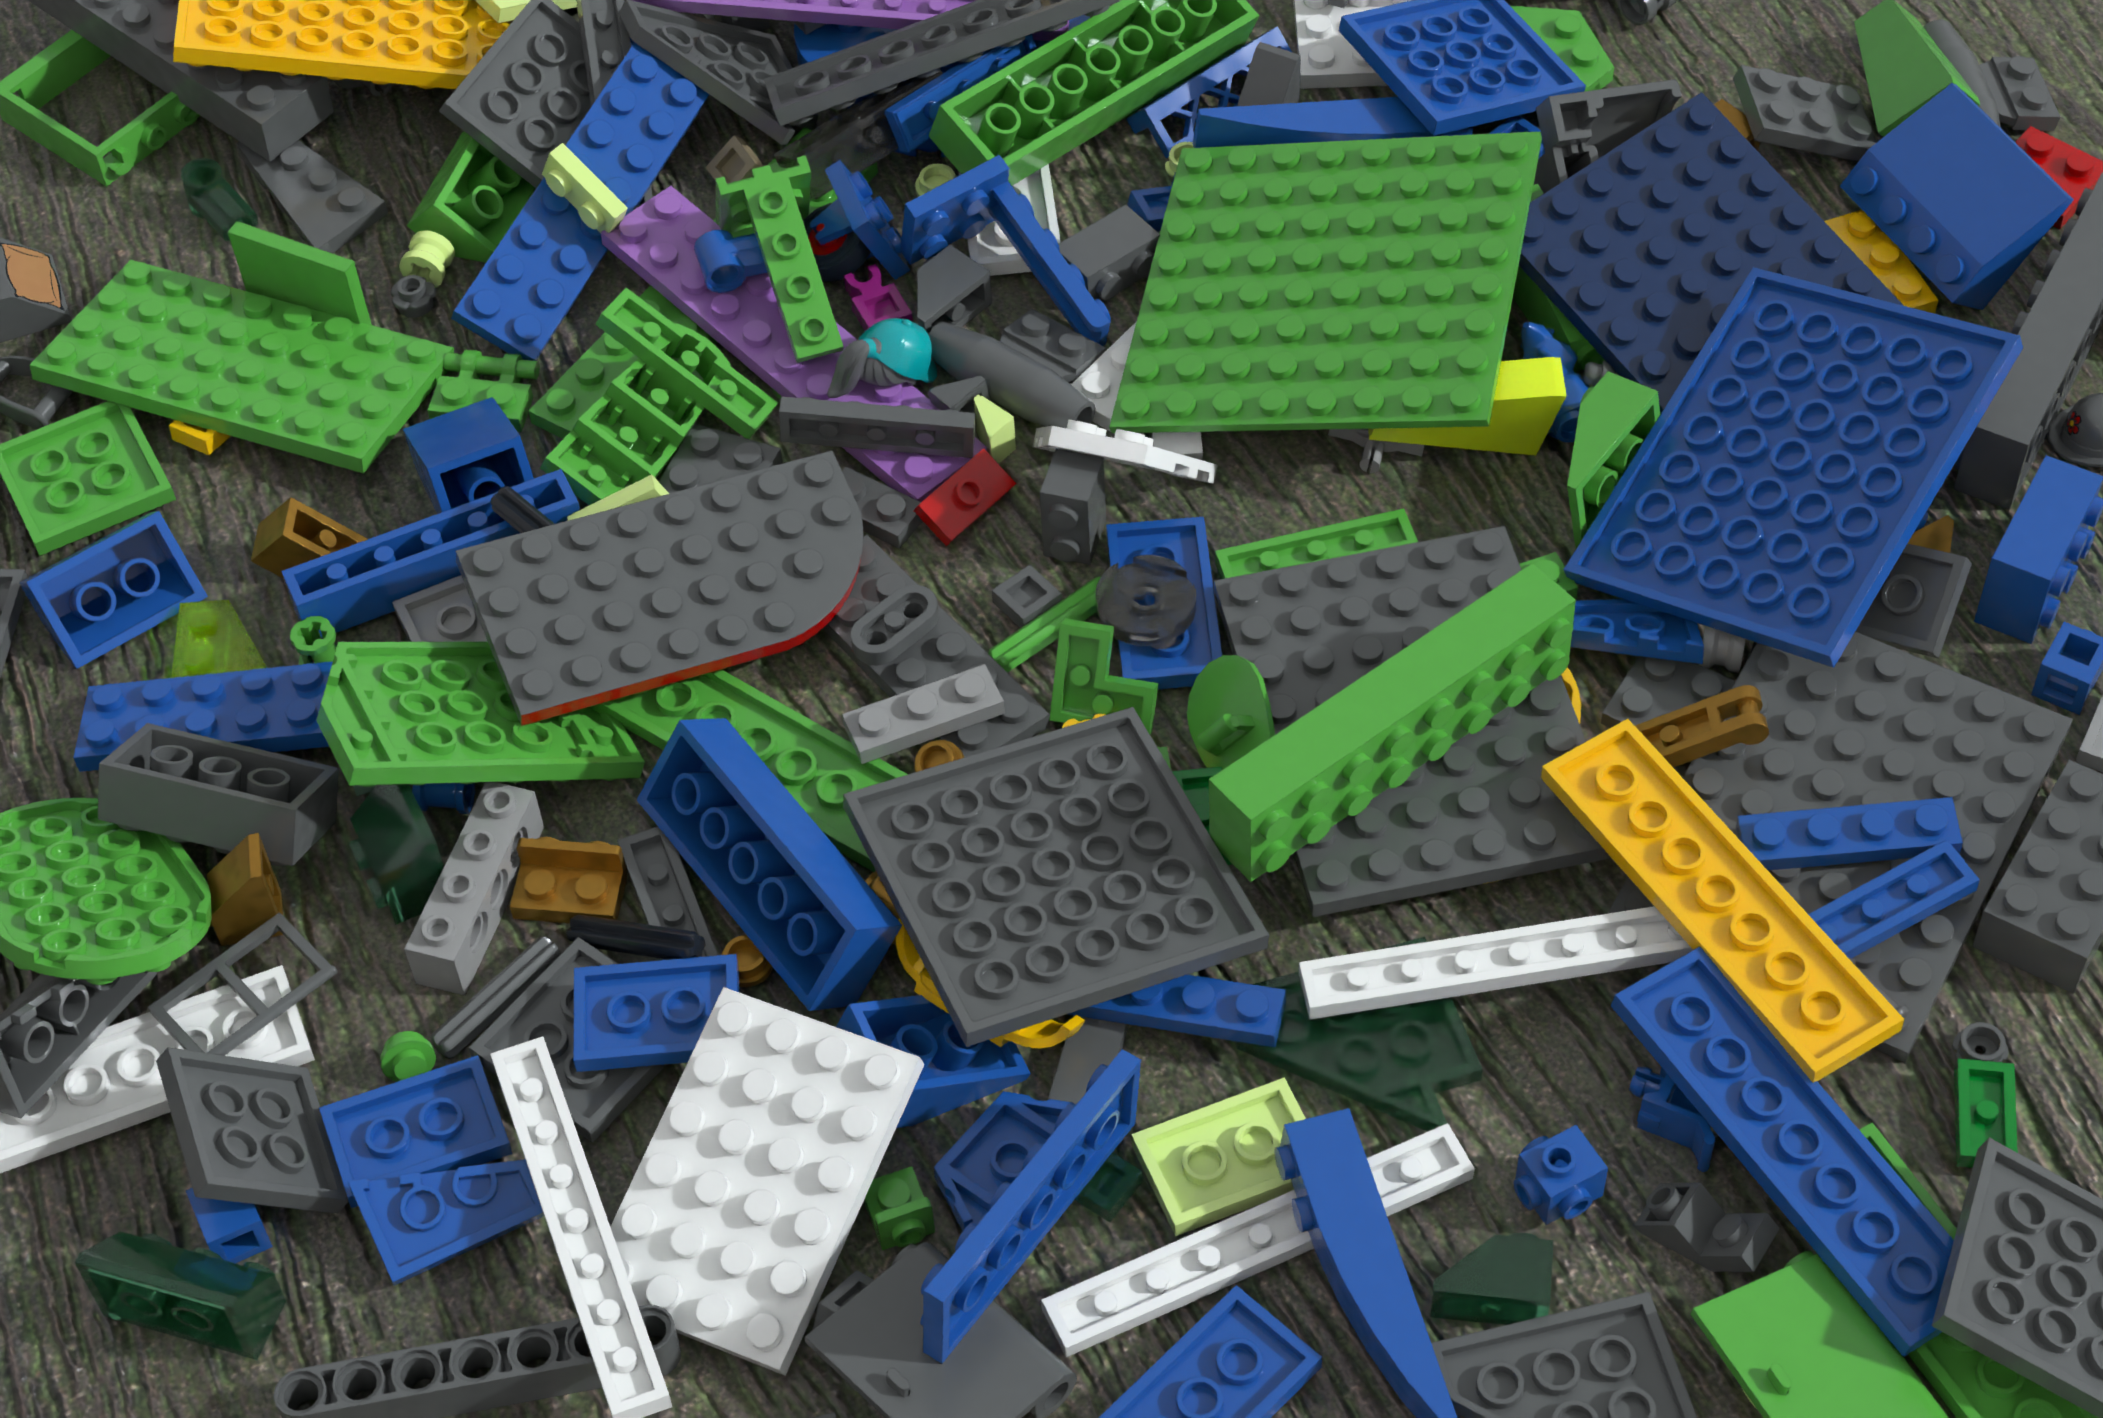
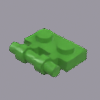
(467, 389)

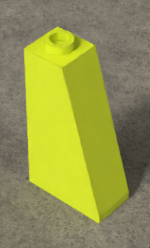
(1522, 413)

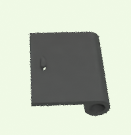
(989, 1374)

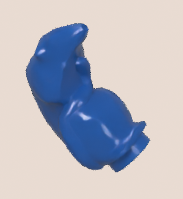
(1540, 343)

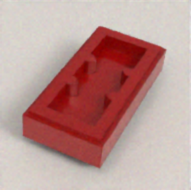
(964, 497)

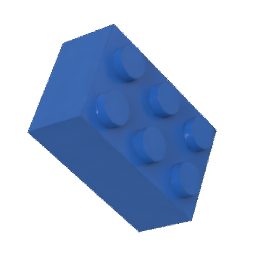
(2039, 550)

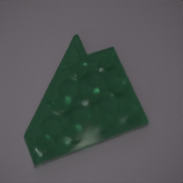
(1376, 1056)

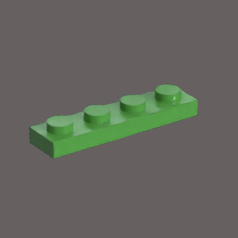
(1317, 544)

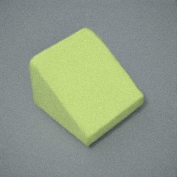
(994, 428)

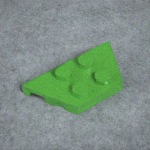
(1572, 42)

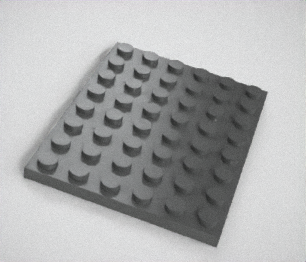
(1878, 734)
(1455, 819)

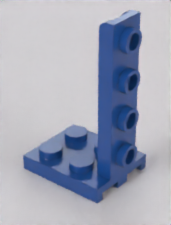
(983, 196)

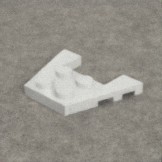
(1124, 448)

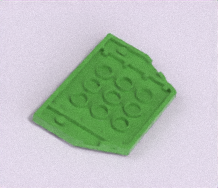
(447, 718)

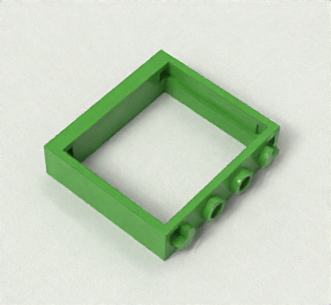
(55, 71)

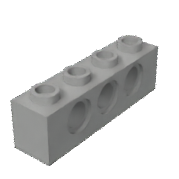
(473, 889)

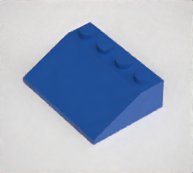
(1957, 197)

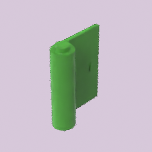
(1811, 1349)

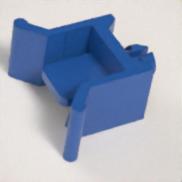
(1671, 1115)

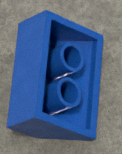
(113, 589)

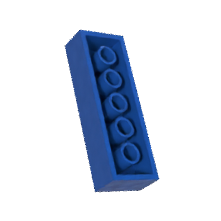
(768, 863)

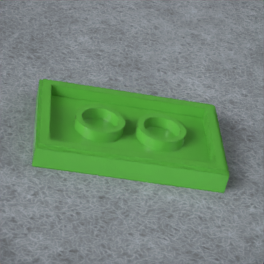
(298, 273)

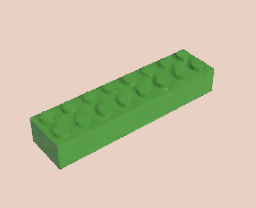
(1087, 81)
(1390, 722)

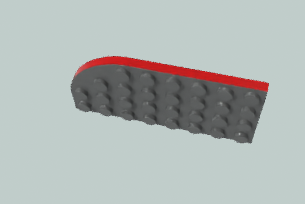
(666, 586)

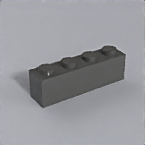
(51, 1029)

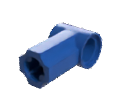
(728, 259)

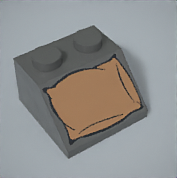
(29, 292)

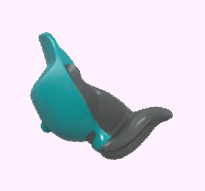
(885, 356)

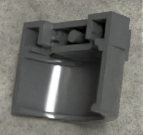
(1591, 123)

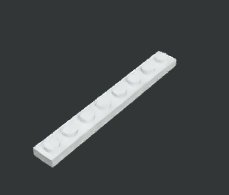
(1489, 961)
(581, 1232)
(1237, 1248)

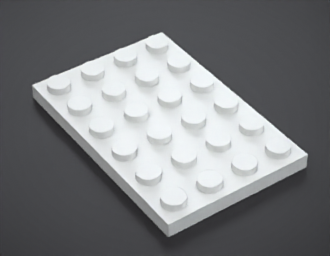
(759, 1175)

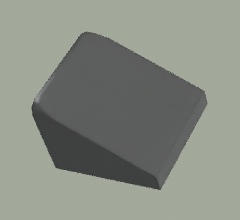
(959, 394)

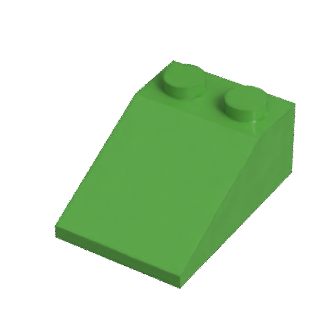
(1609, 432)

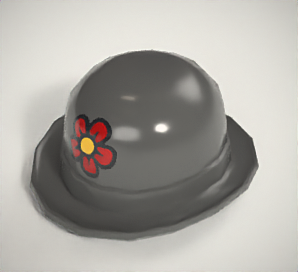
(2079, 432)

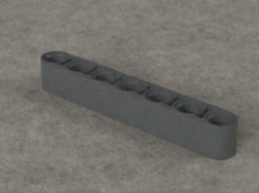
(450, 1366)

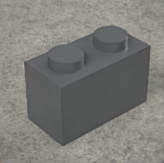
(1112, 252)
(1073, 506)

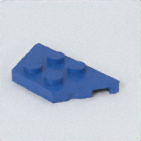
(993, 1152)

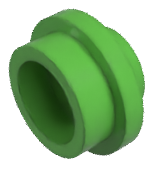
(407, 1056)

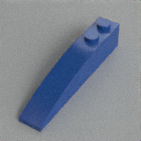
(1309, 123)
(1360, 1255)

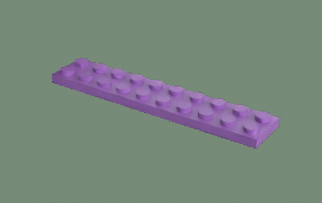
(747, 321)

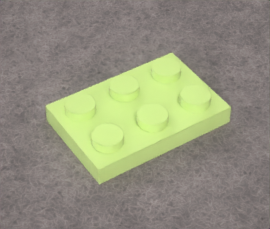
(1218, 1156)

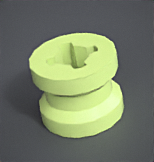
(428, 257)

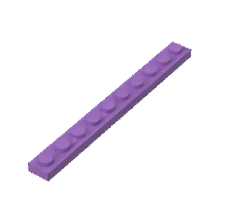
(864, 13)

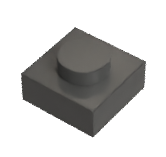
(1025, 596)

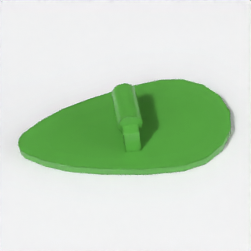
(1228, 711)

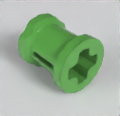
(308, 642)

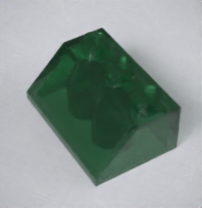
(183, 1292)

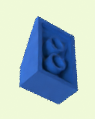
(951, 1070)

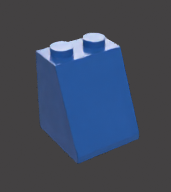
(467, 454)

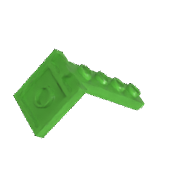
(774, 210)

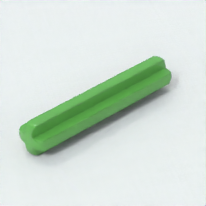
(1045, 627)

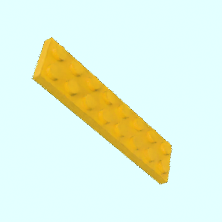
(1722, 899)

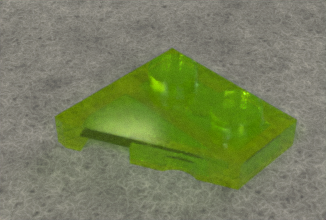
(212, 641)

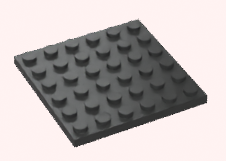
(1053, 875)

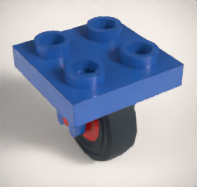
(853, 229)

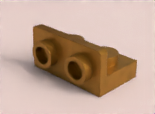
(568, 880)

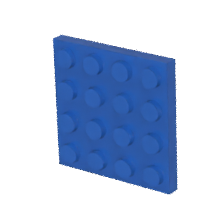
(1459, 60)

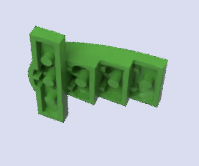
(652, 402)

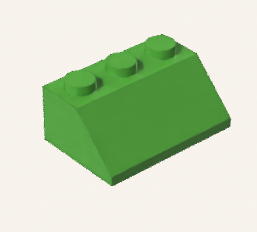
(472, 200)

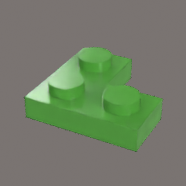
(1083, 678)

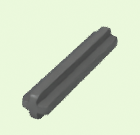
(494, 998)

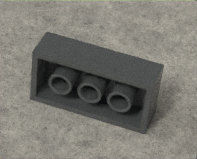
(217, 793)
(2051, 896)

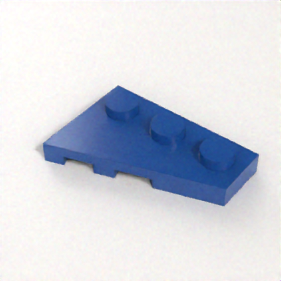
(1635, 630)
(444, 1214)

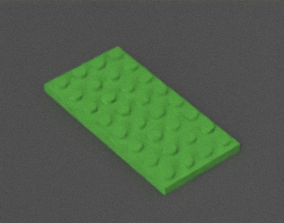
(244, 365)

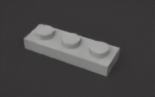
(923, 713)

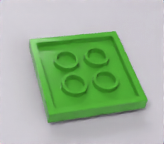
(82, 475)

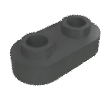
(891, 627)

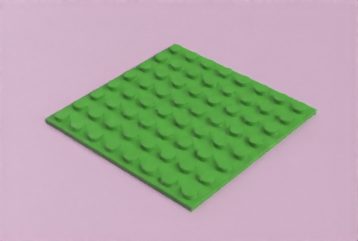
(1331, 286)

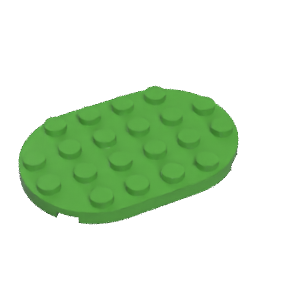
(94, 896)

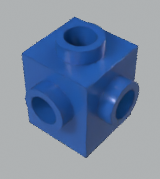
(1560, 1175)

